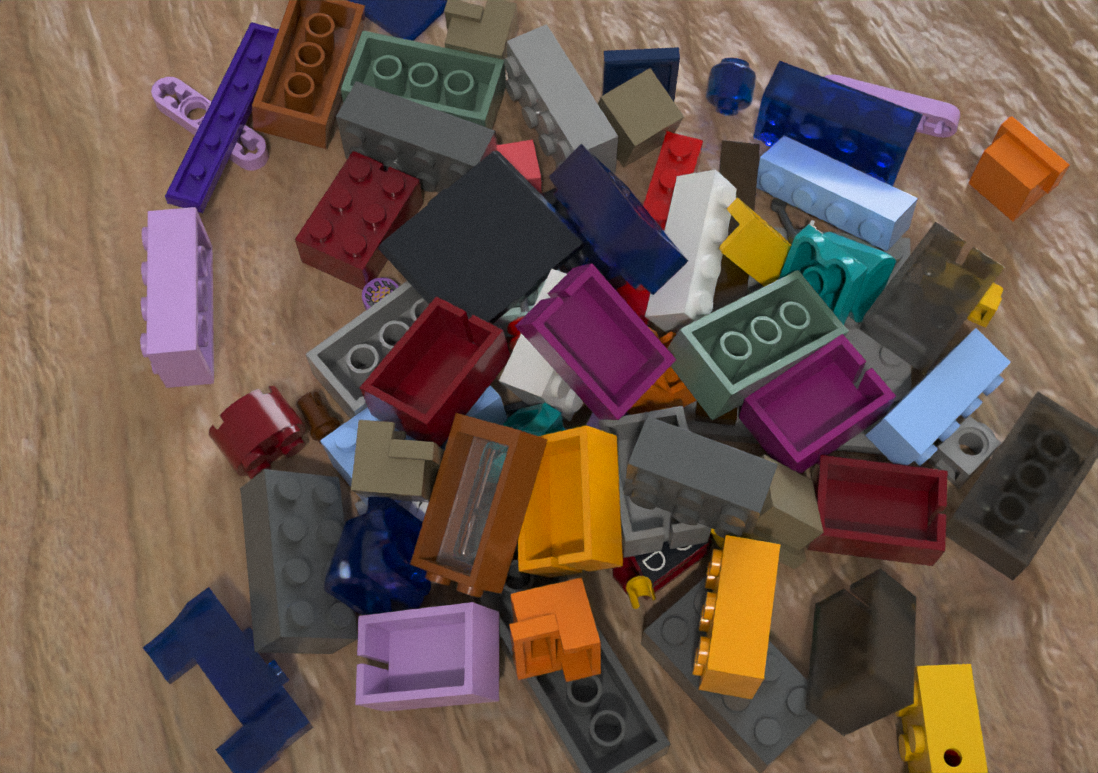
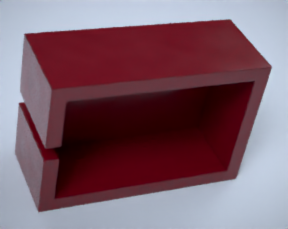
(356, 217)
(436, 372)
(880, 510)

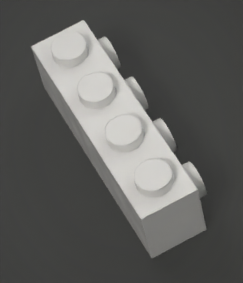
(698, 227)

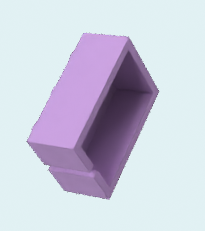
(433, 657)

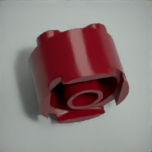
(258, 432)

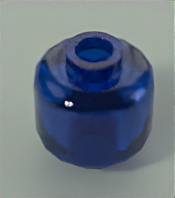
(731, 86)

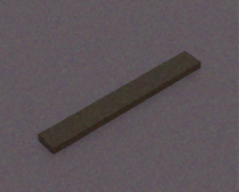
(740, 168)

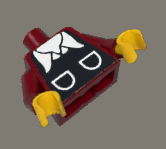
(651, 572)

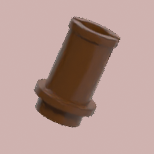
(317, 416)

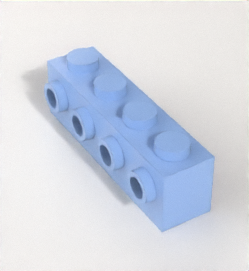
(835, 193)
(938, 400)

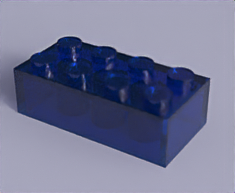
(836, 121)
(616, 221)

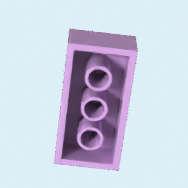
(178, 298)

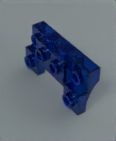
(249, 686)

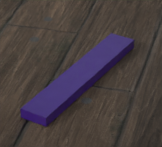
(222, 122)

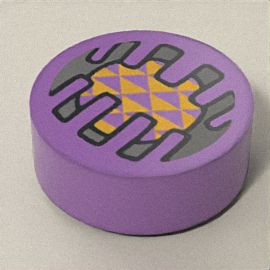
(377, 290)

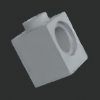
(955, 461)

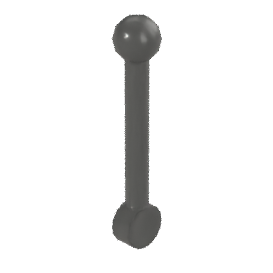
(779, 206)

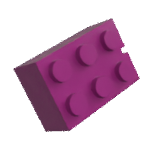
(596, 342)
(816, 406)

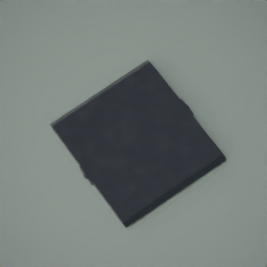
(483, 241)

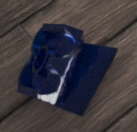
(375, 560)

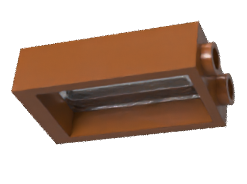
(478, 505)

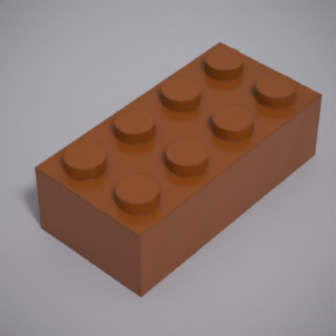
(307, 69)

